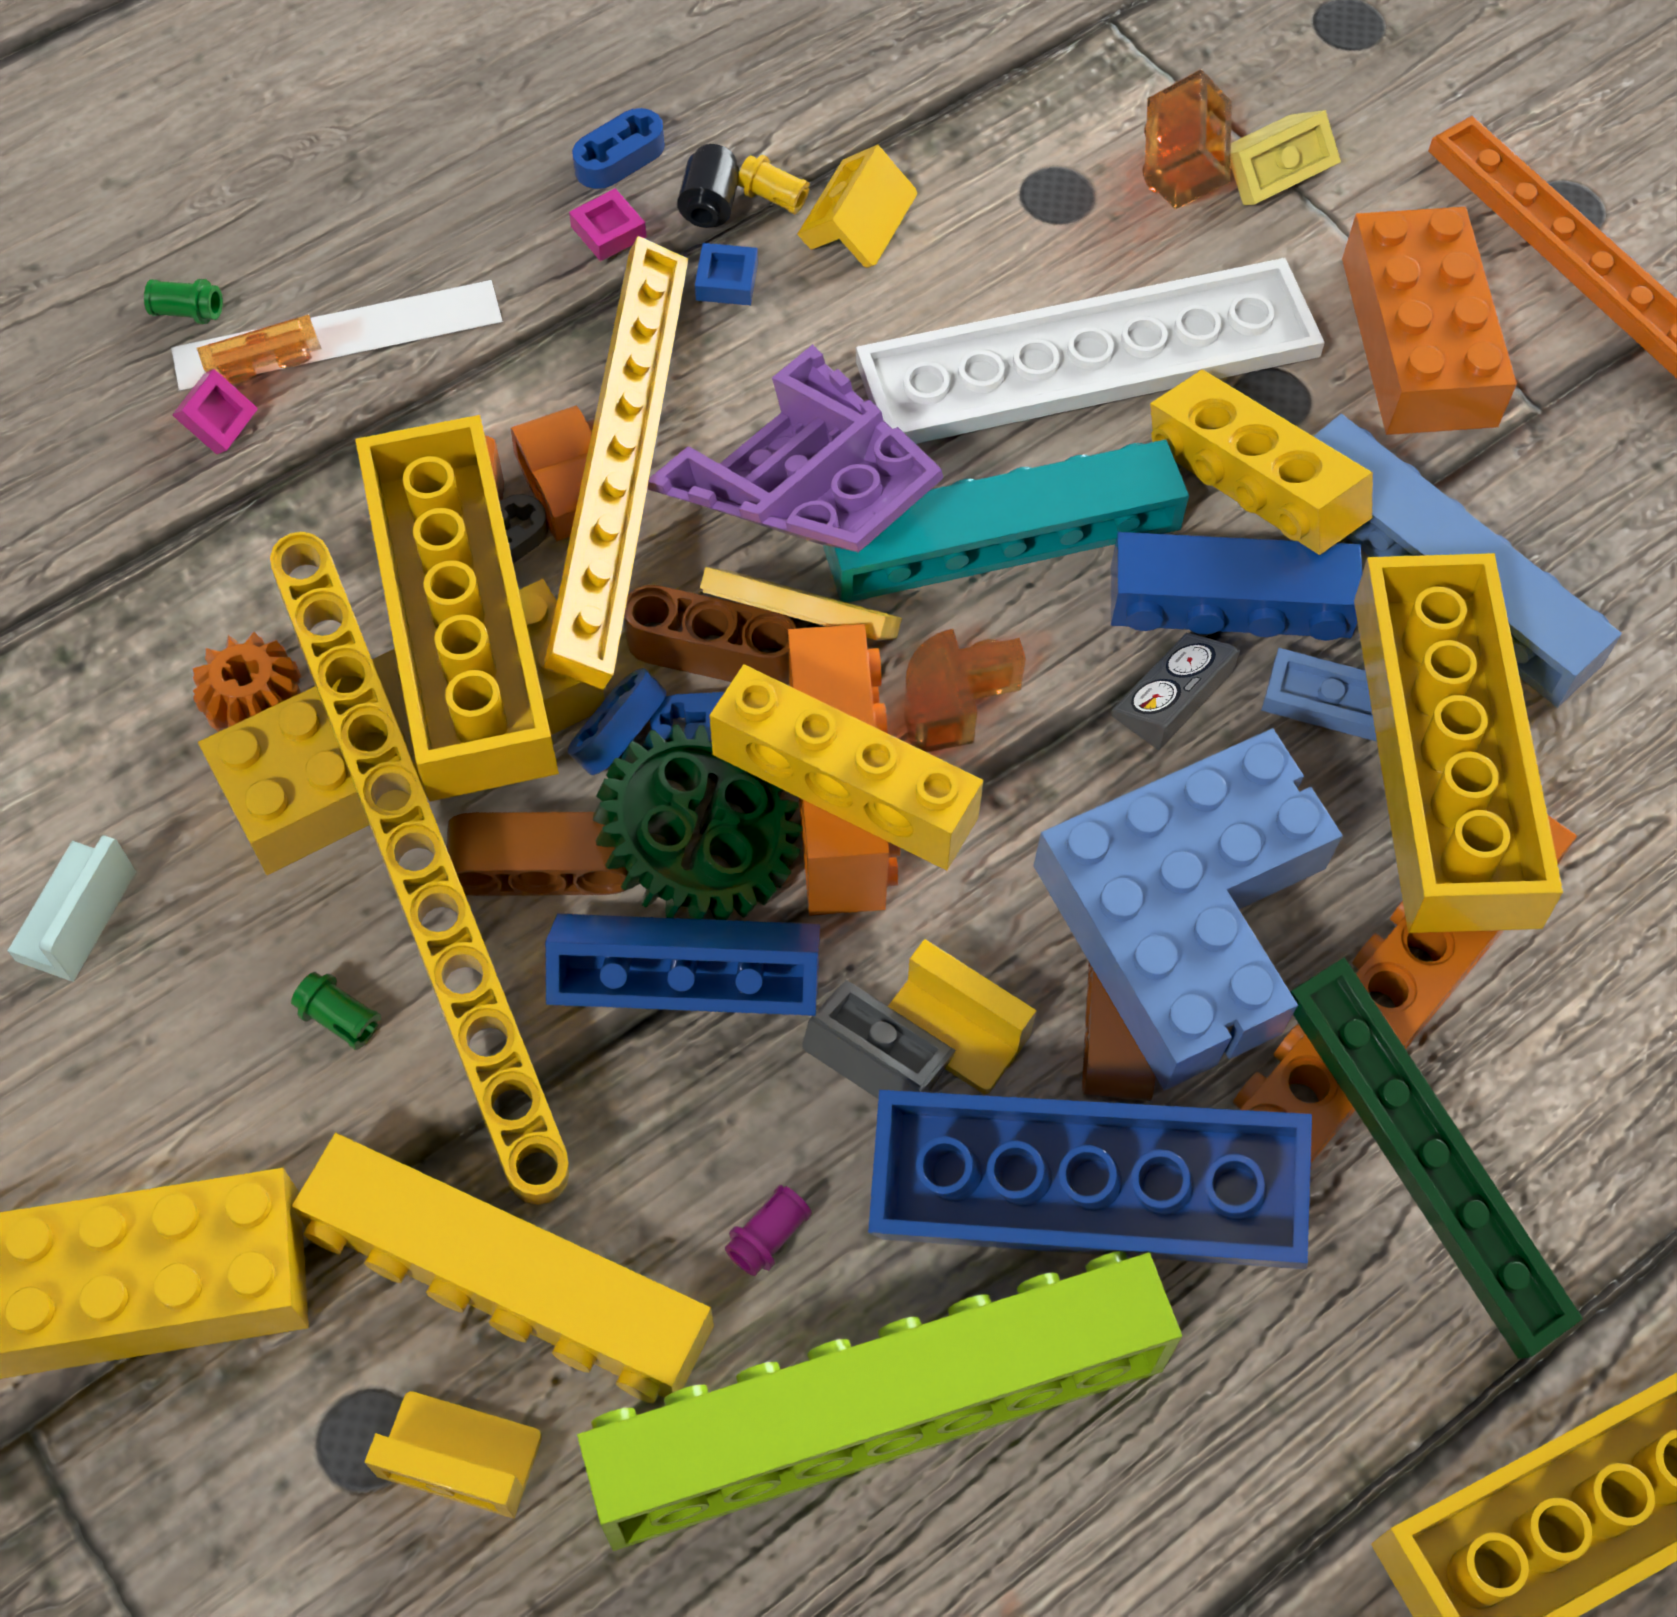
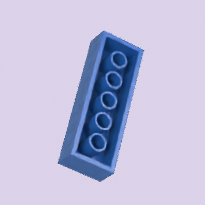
(1093, 1178)

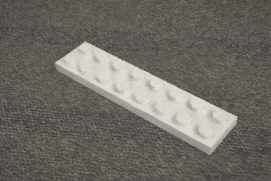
(1089, 351)

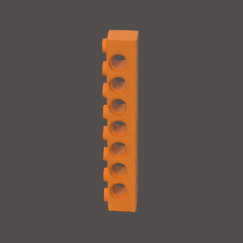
(1414, 987)

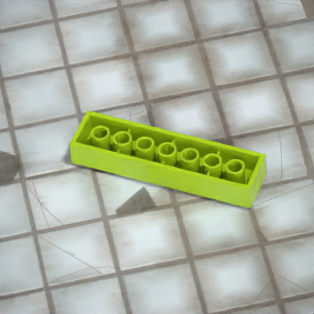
(877, 1399)

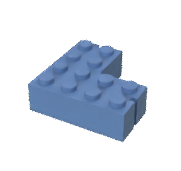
(1159, 895)

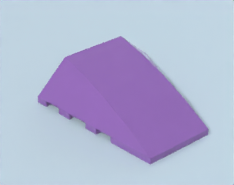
(815, 470)

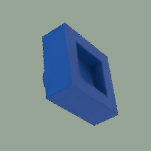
(726, 274)

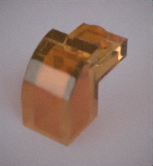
(948, 679)

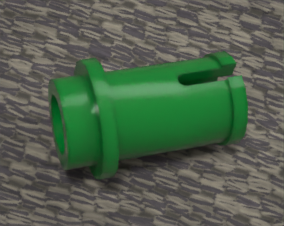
(188, 300)
(334, 1009)

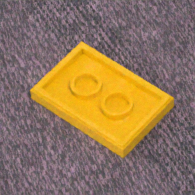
(798, 603)

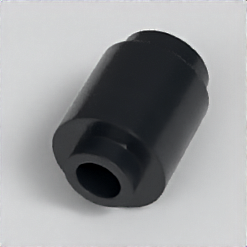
(708, 186)

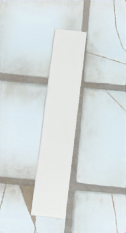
(374, 326)

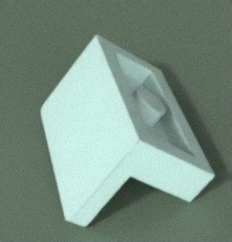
(73, 908)

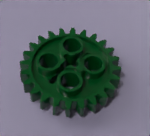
(642, 802)

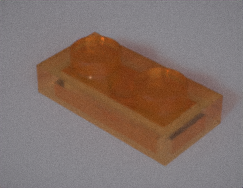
(282, 343)

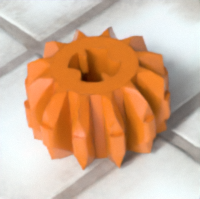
(244, 680)

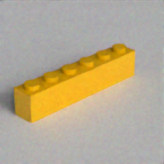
(504, 1268)

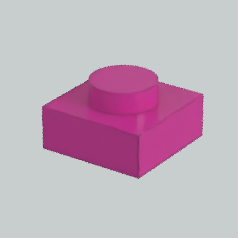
(607, 224)
(215, 411)

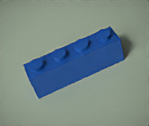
(1234, 585)
(683, 964)

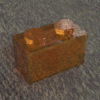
(1188, 140)

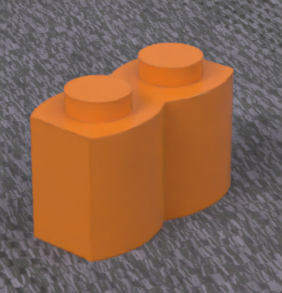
(553, 462)

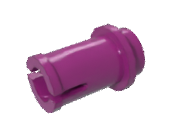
(767, 1231)

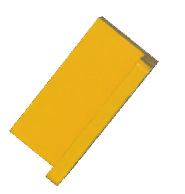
(860, 206)
(965, 1013)
(456, 1454)

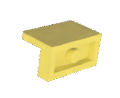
(1282, 155)

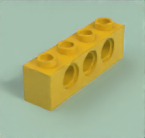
(1263, 461)
(845, 766)

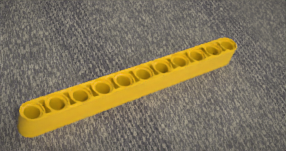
(418, 891)

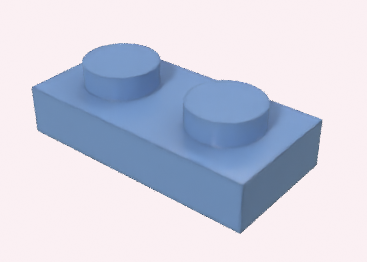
(1320, 694)

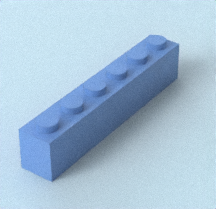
(1552, 631)

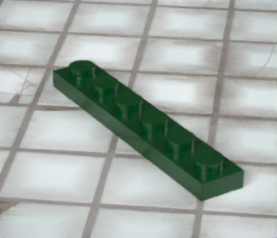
(1433, 1160)

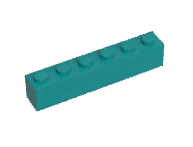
(1017, 520)

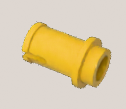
(772, 184)

